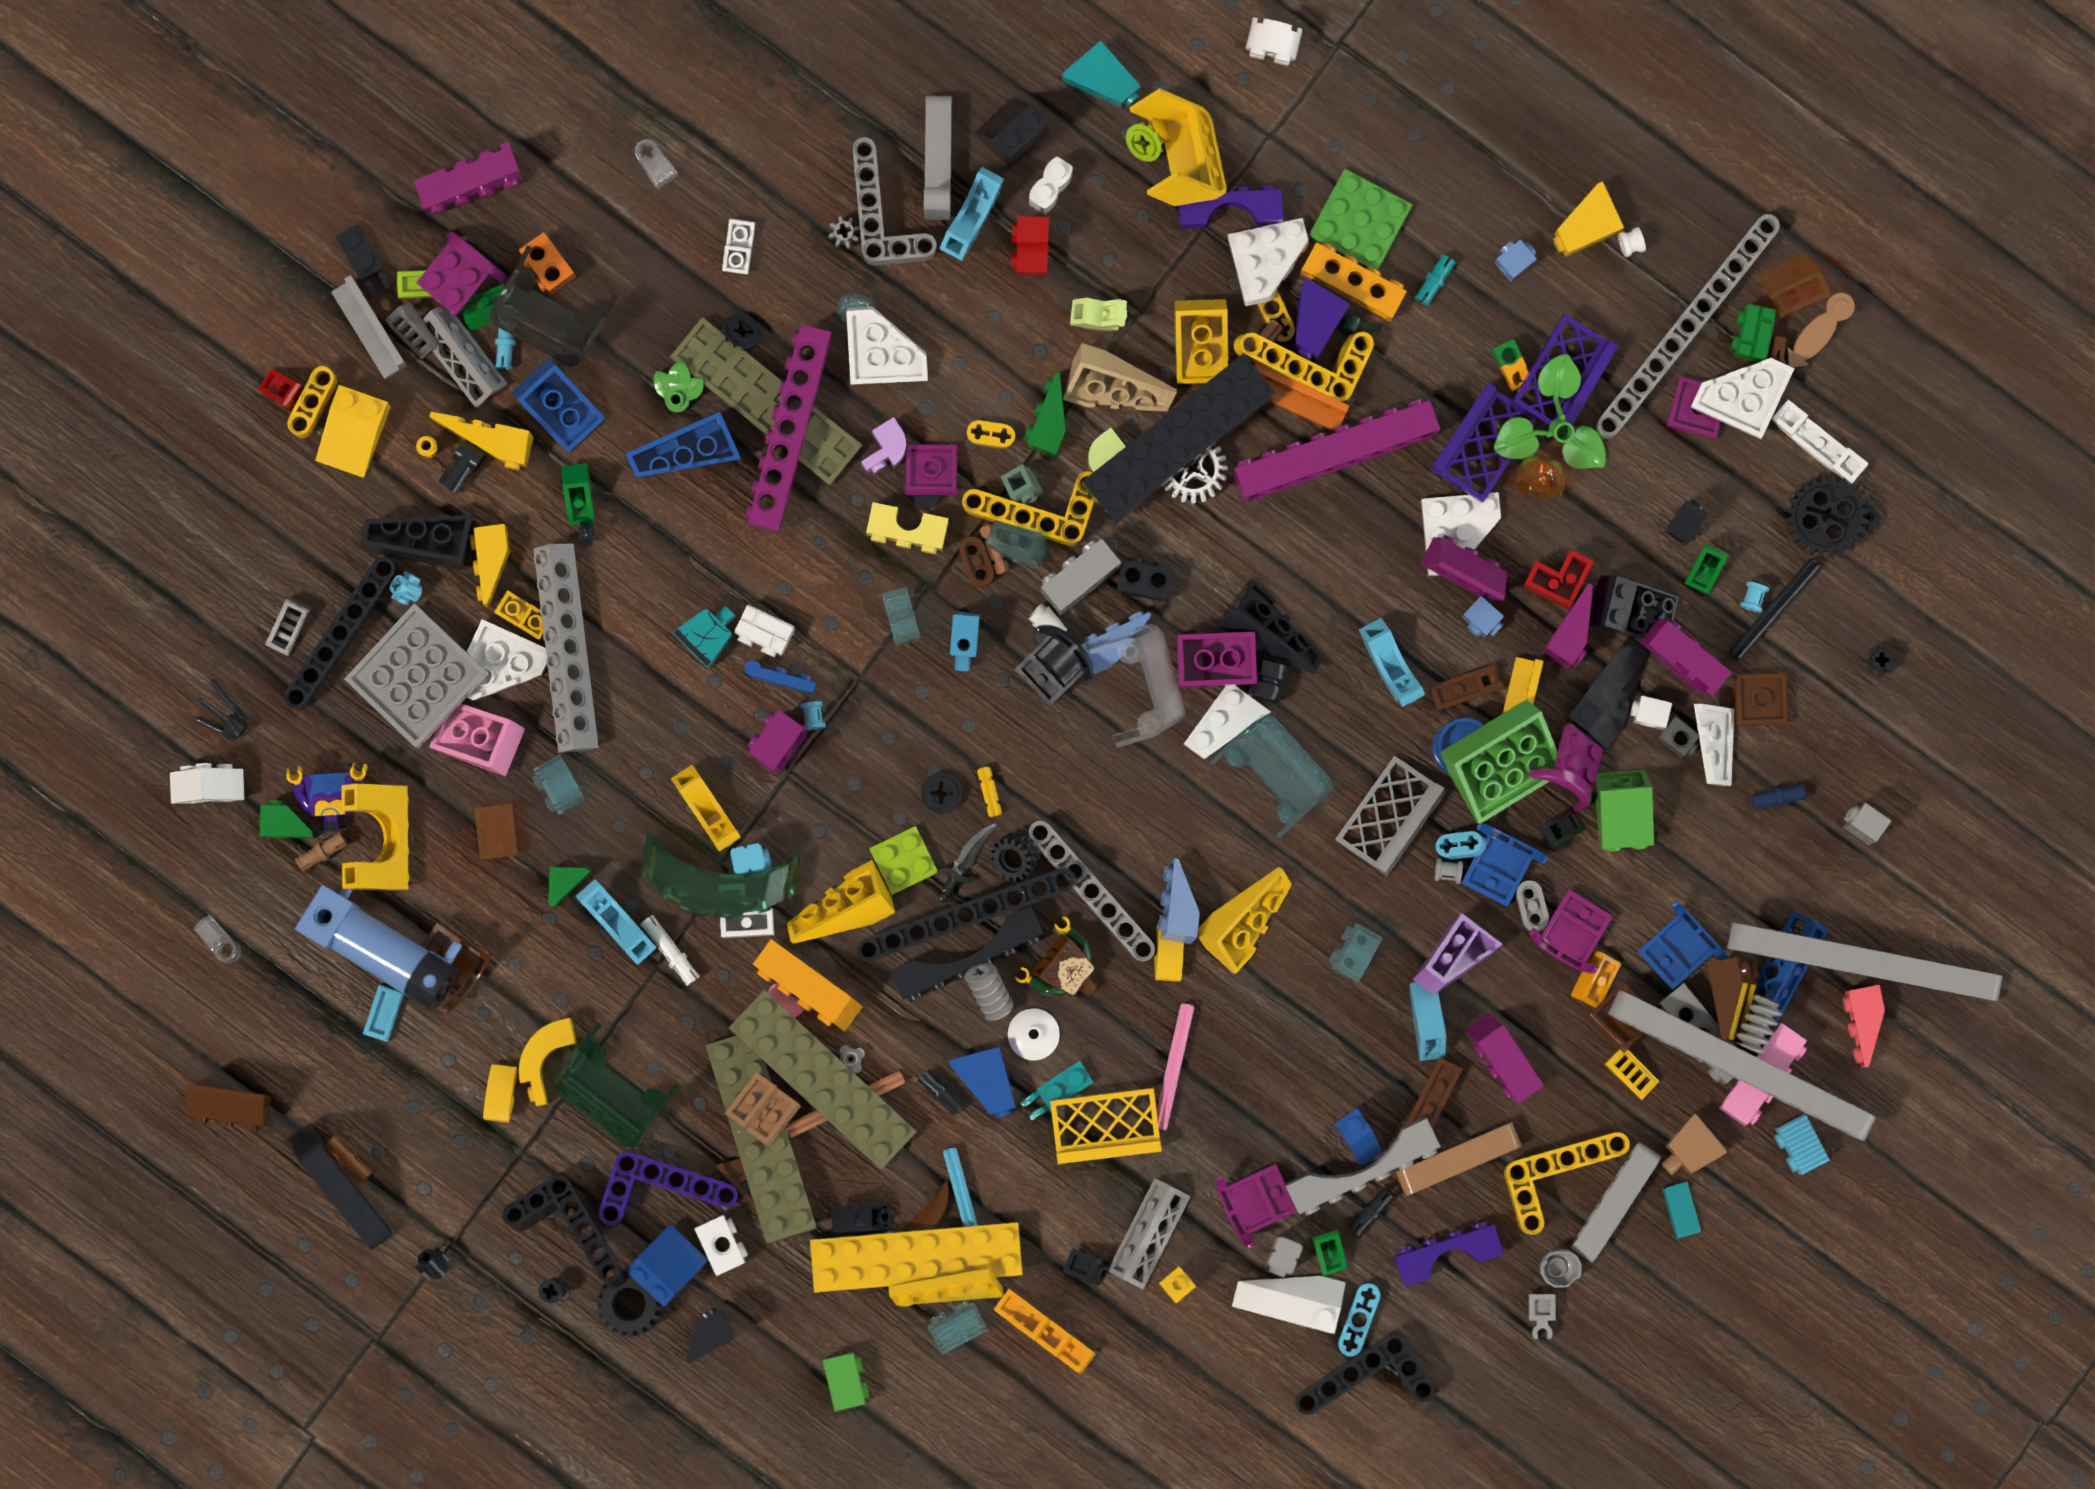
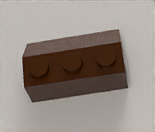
(227, 1106)

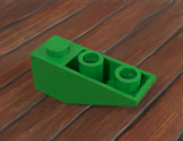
(1049, 428)

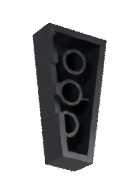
(420, 539)

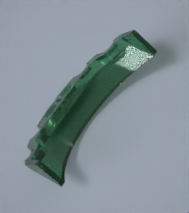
(715, 892)

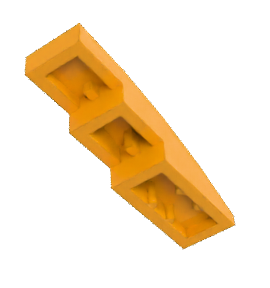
(1044, 1331)

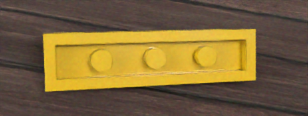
(1522, 682)

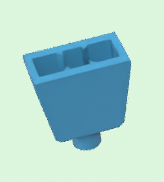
(964, 626)

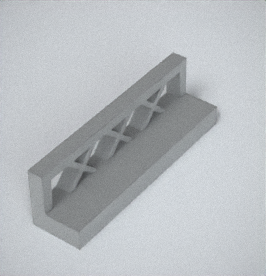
(368, 328)
(465, 352)
(1145, 1231)

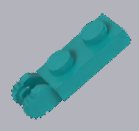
(1060, 1087)

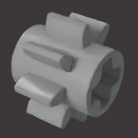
(837, 230)

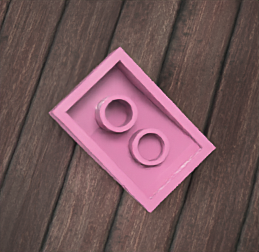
(479, 738)

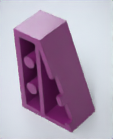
(1685, 657)

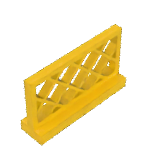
(1107, 1148)

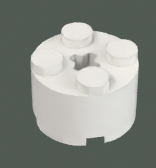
(1273, 40)

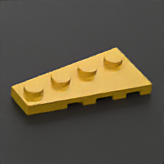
(956, 1287)

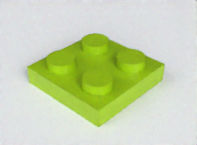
(903, 860)

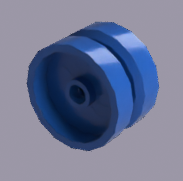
(1450, 734)

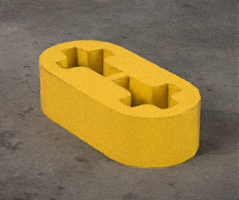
(991, 428)

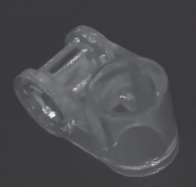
(657, 166)

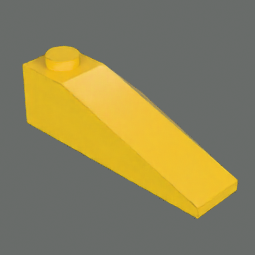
(853, 904)
(1237, 925)

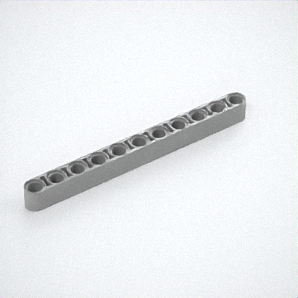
(1692, 315)
(1864, 962)
(1742, 1065)

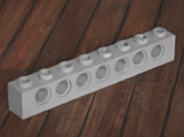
(565, 648)

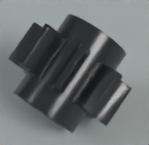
(1875, 666)
(432, 1264)

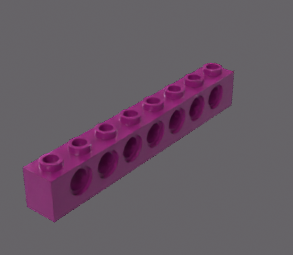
(772, 518)

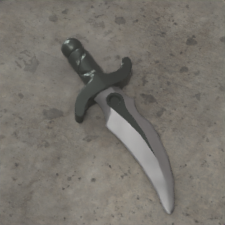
(964, 861)

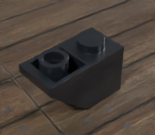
(1686, 522)
(861, 1217)

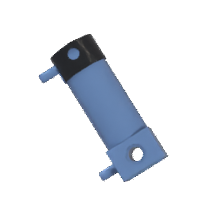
(379, 948)

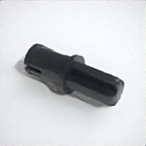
(940, 1092)

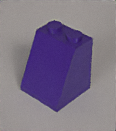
(1317, 319)

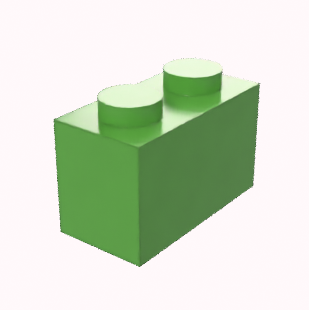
(845, 1381)

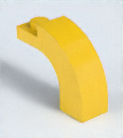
(705, 808)
(539, 1047)

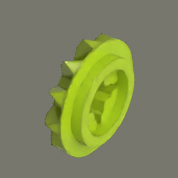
(1140, 148)

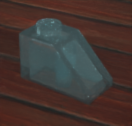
(1018, 544)

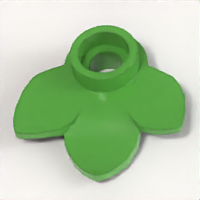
(678, 382)

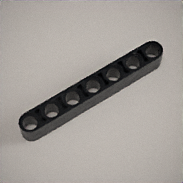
(339, 647)

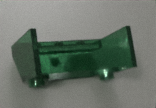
(607, 1096)

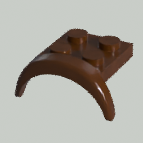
(469, 960)

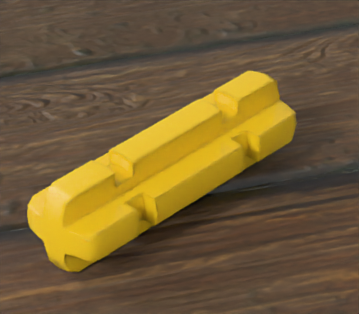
(989, 791)

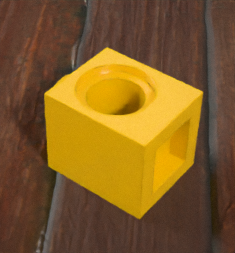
(1177, 1284)

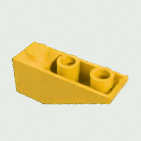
(492, 553)

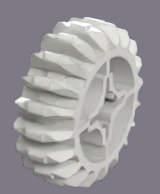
(1202, 476)

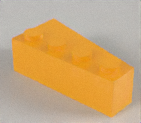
(808, 985)

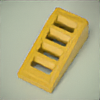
(1616, 1057)

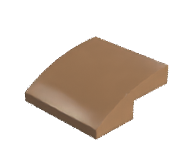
(762, 1109)

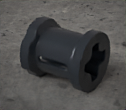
(544, 1295)

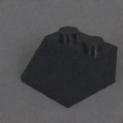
(710, 1334)

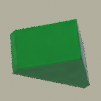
(1706, 568)
(563, 882)
(1329, 1252)

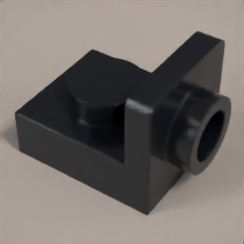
(1086, 1267)

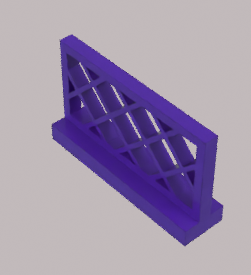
(1589, 375)
(1462, 437)

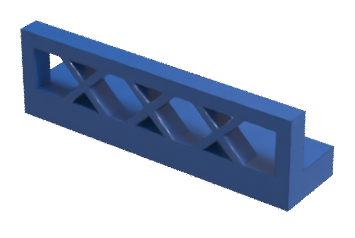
(1790, 973)

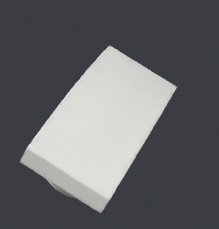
(738, 246)

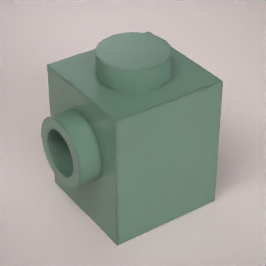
(1022, 485)

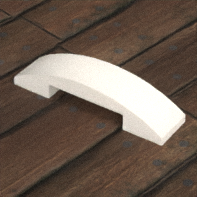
(1819, 443)

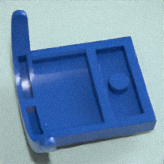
(1500, 866)
(1679, 948)

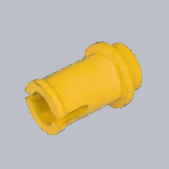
(424, 441)

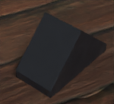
(1560, 829)

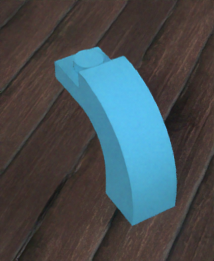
(972, 214)
(1390, 662)
(616, 921)

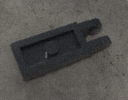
(362, 257)

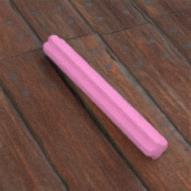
(1174, 1065)

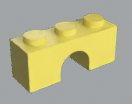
(928, 535)

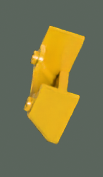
(1189, 148)

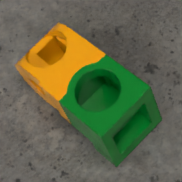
(1510, 363)

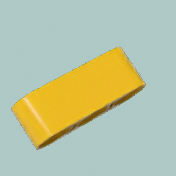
(312, 389)

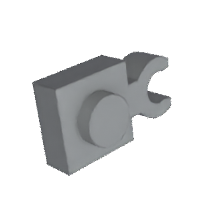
(1541, 1309)

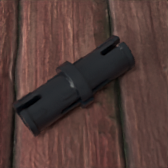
(1371, 1212)

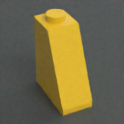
(1589, 223)

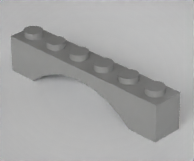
(1314, 1189)

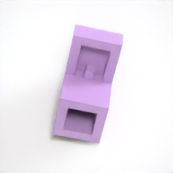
(893, 446)

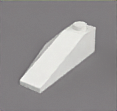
(1299, 1300)

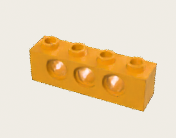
(1315, 270)

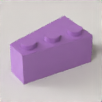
(1456, 953)

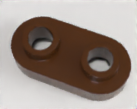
(976, 562)

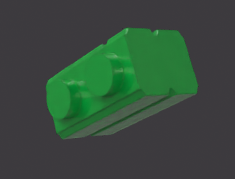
(1754, 333)

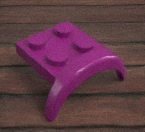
(458, 274)
(1575, 765)
(1573, 932)
(1255, 1202)

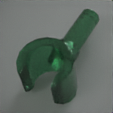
(1354, 322)

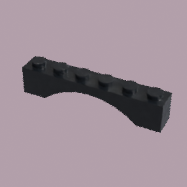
(918, 976)

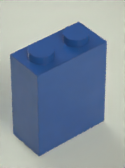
(667, 1265)

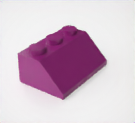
(1465, 568)

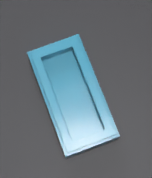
(383, 1013)

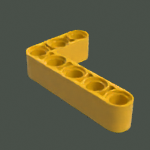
(1307, 368)
(1036, 515)
(1554, 1167)

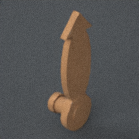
(1820, 329)

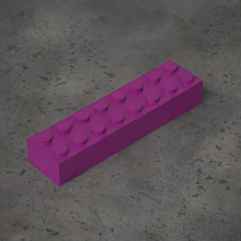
(1335, 452)

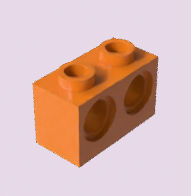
(551, 261)

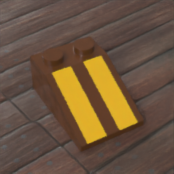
(1733, 992)

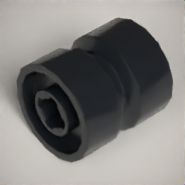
(1269, 678)

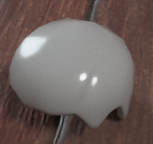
(1560, 1268)

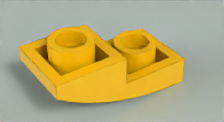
(520, 614)
(1168, 959)
(499, 1093)

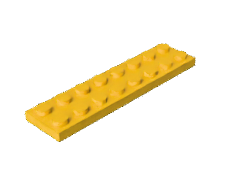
(914, 1256)

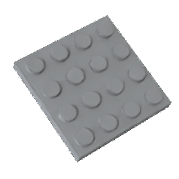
(416, 676)

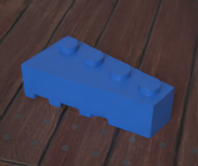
(690, 447)

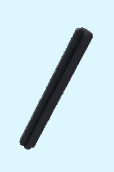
(1774, 609)

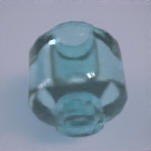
(852, 299)

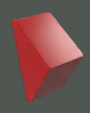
(281, 389)

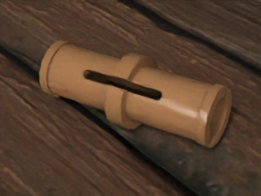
(321, 851)

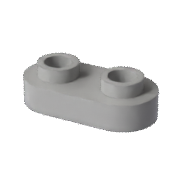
(1535, 905)

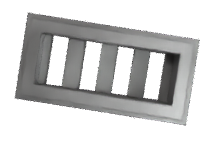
(401, 319)
(299, 606)

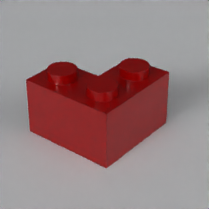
(1032, 246)
(1559, 586)

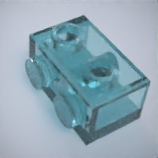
(1355, 952)

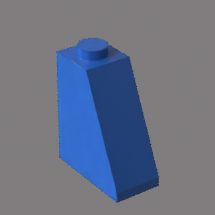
(987, 1079)
(1358, 1136)

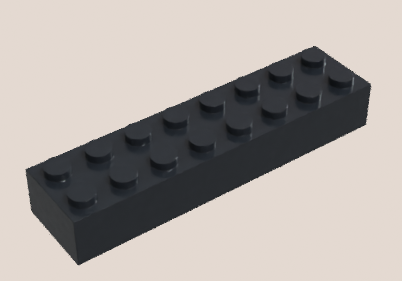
(1178, 439)

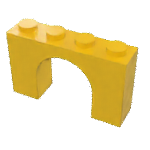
(390, 808)

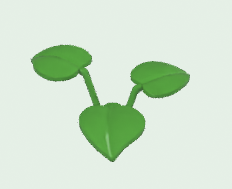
(1581, 447)

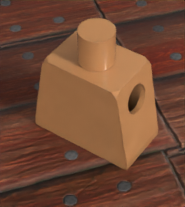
(1692, 1147)

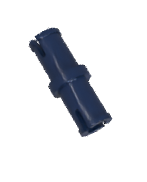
(1778, 796)

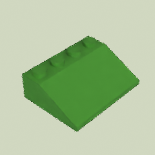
(1496, 760)

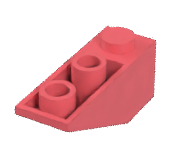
(1866, 1015)

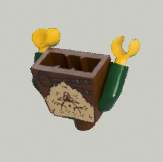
(1064, 966)

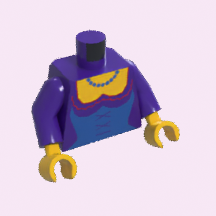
(322, 794)

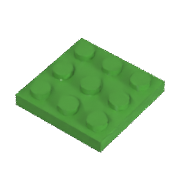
(1360, 220)

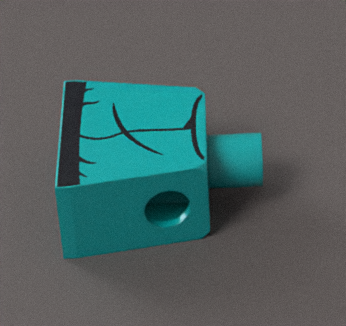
(706, 635)

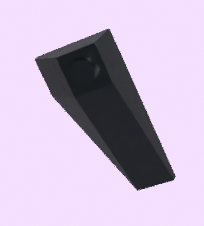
(1255, 612)
(1607, 701)

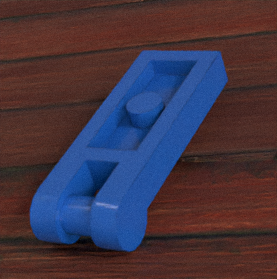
(779, 677)

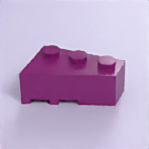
(1503, 1058)

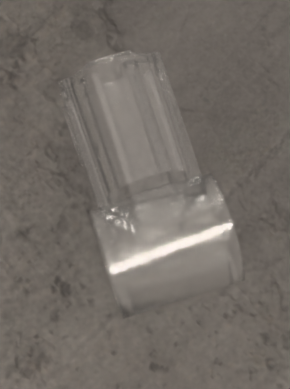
(216, 938)

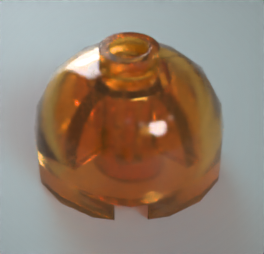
(1540, 476)

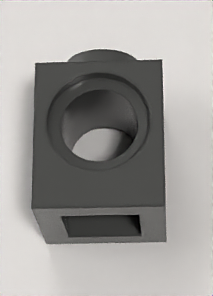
(1667, 738)

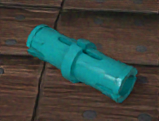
(1435, 280)

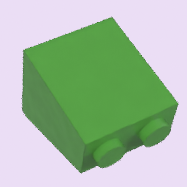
(1624, 810)

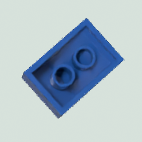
(558, 405)

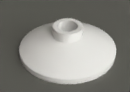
(1033, 1048)

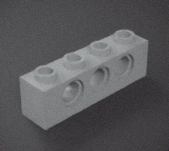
(1683, 998)

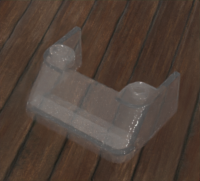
(1149, 647)

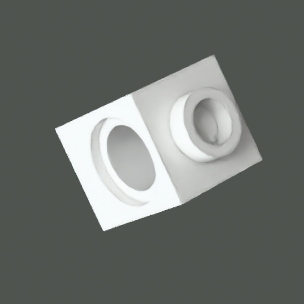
(1651, 712)

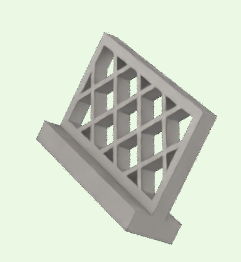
(1409, 828)

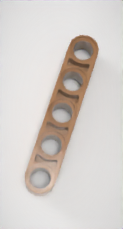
(1458, 1159)

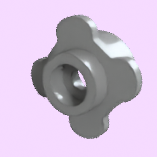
(857, 1055)

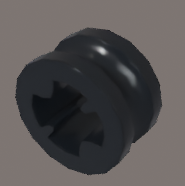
(586, 533)

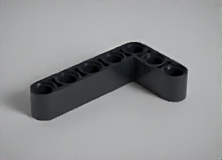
(338, 1187)
(575, 1222)
(1364, 1372)

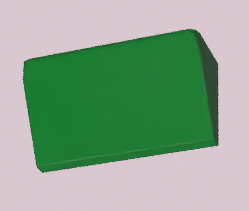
(478, 308)

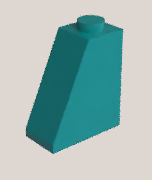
(1103, 77)

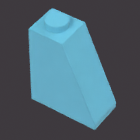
(1427, 1023)

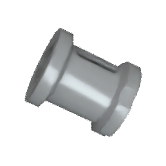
(1448, 871)

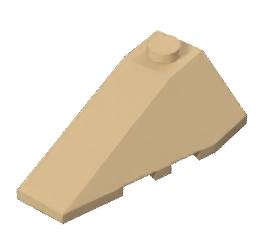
(1107, 380)

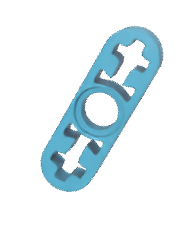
(1348, 1323)

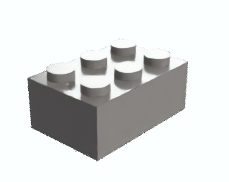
(1080, 576)

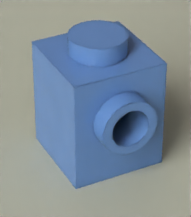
(1515, 259)
(1483, 618)

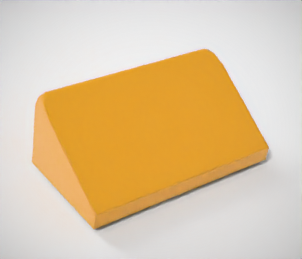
(1594, 987)

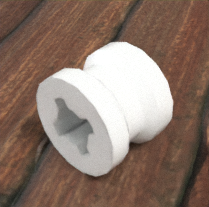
(1631, 242)

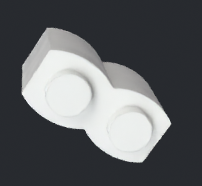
(1046, 190)

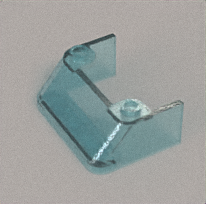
(1281, 766)

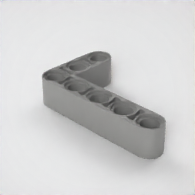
(938, 158)
(874, 213)

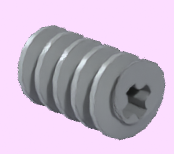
(989, 991)
(1759, 1024)

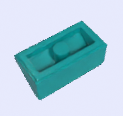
(1681, 1210)

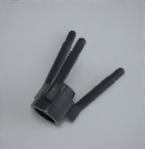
(232, 725)

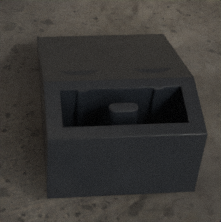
(1629, 607)

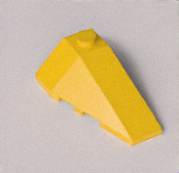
(503, 443)

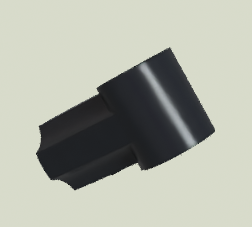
(465, 461)

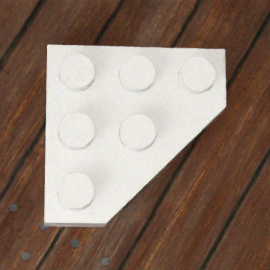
(1266, 257)
(881, 350)
(1745, 396)
(1459, 518)
(506, 659)

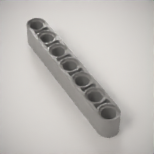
(1097, 903)

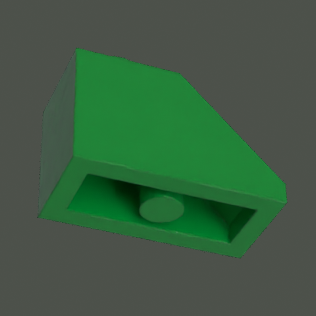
(578, 494)
(282, 822)

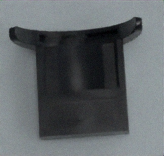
(1055, 664)

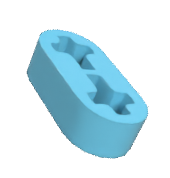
(1461, 839)

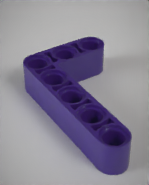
(662, 1180)

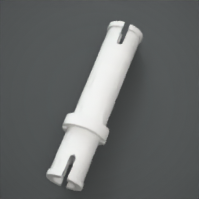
(670, 951)

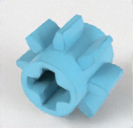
(406, 588)

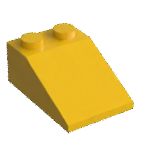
(1200, 339)
(352, 431)

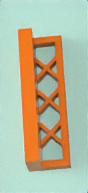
(1304, 400)

